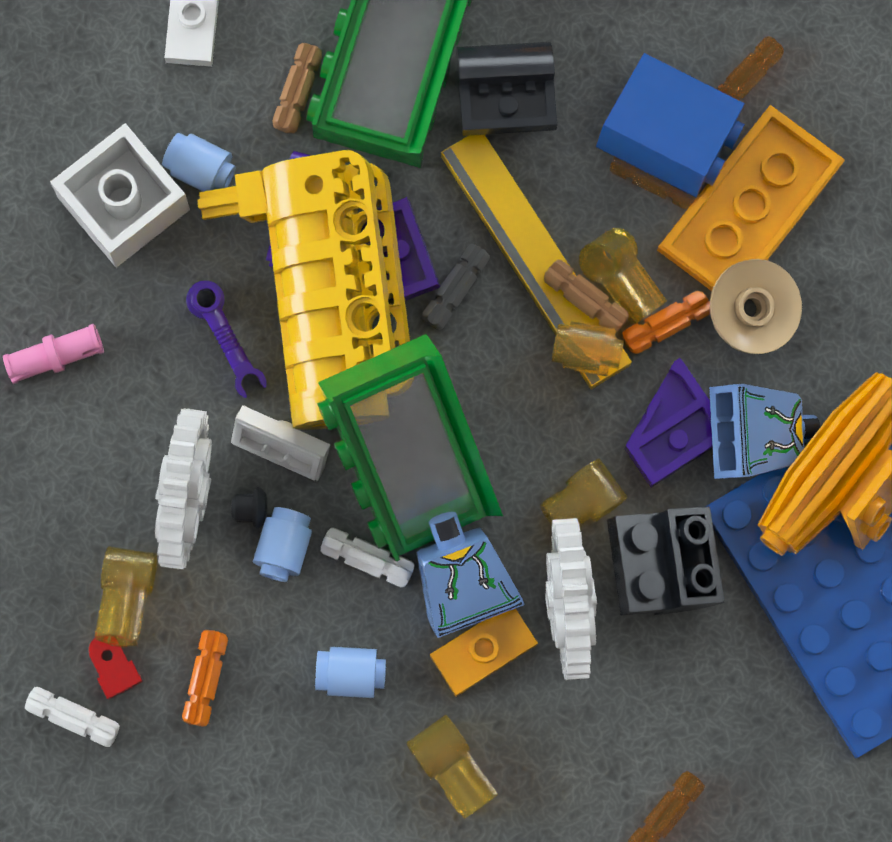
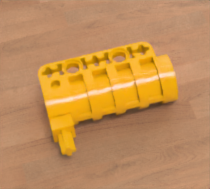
(323, 265)

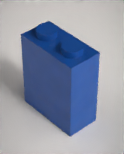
(671, 126)

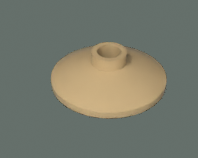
(776, 303)

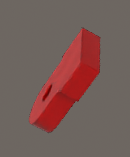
(116, 674)

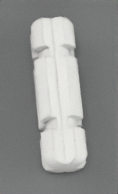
(367, 557)
(72, 716)

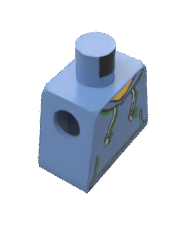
(756, 429)
(463, 577)

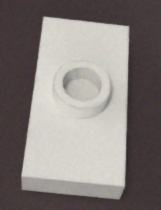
(191, 32)
(280, 443)

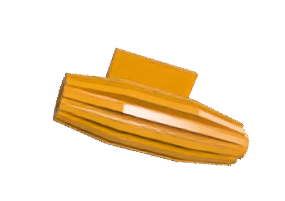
(838, 472)

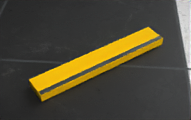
(517, 232)

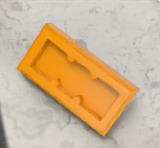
(483, 650)

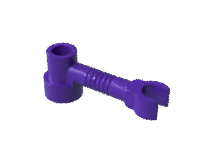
(224, 334)

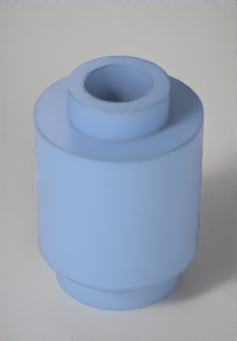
(198, 162)
(283, 544)
(350, 672)

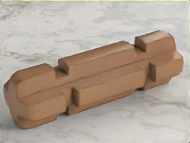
(297, 88)
(585, 296)

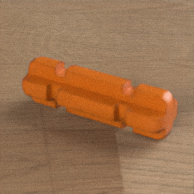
(667, 322)
(205, 678)

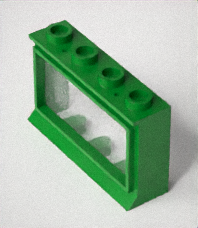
(387, 75)
(407, 444)

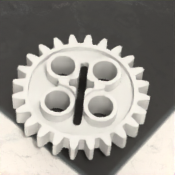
(183, 488)
(571, 599)

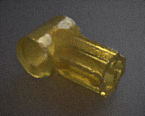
(623, 275)
(126, 583)
(446, 757)

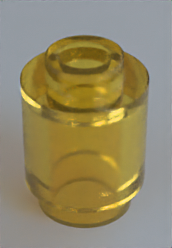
(587, 348)

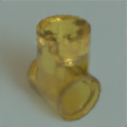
(588, 495)

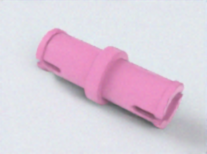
(53, 354)

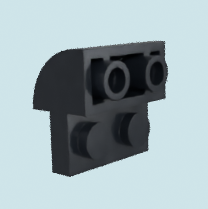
(506, 88)
(665, 561)

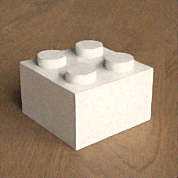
(120, 195)

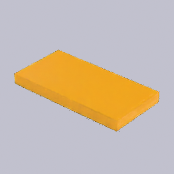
(754, 199)

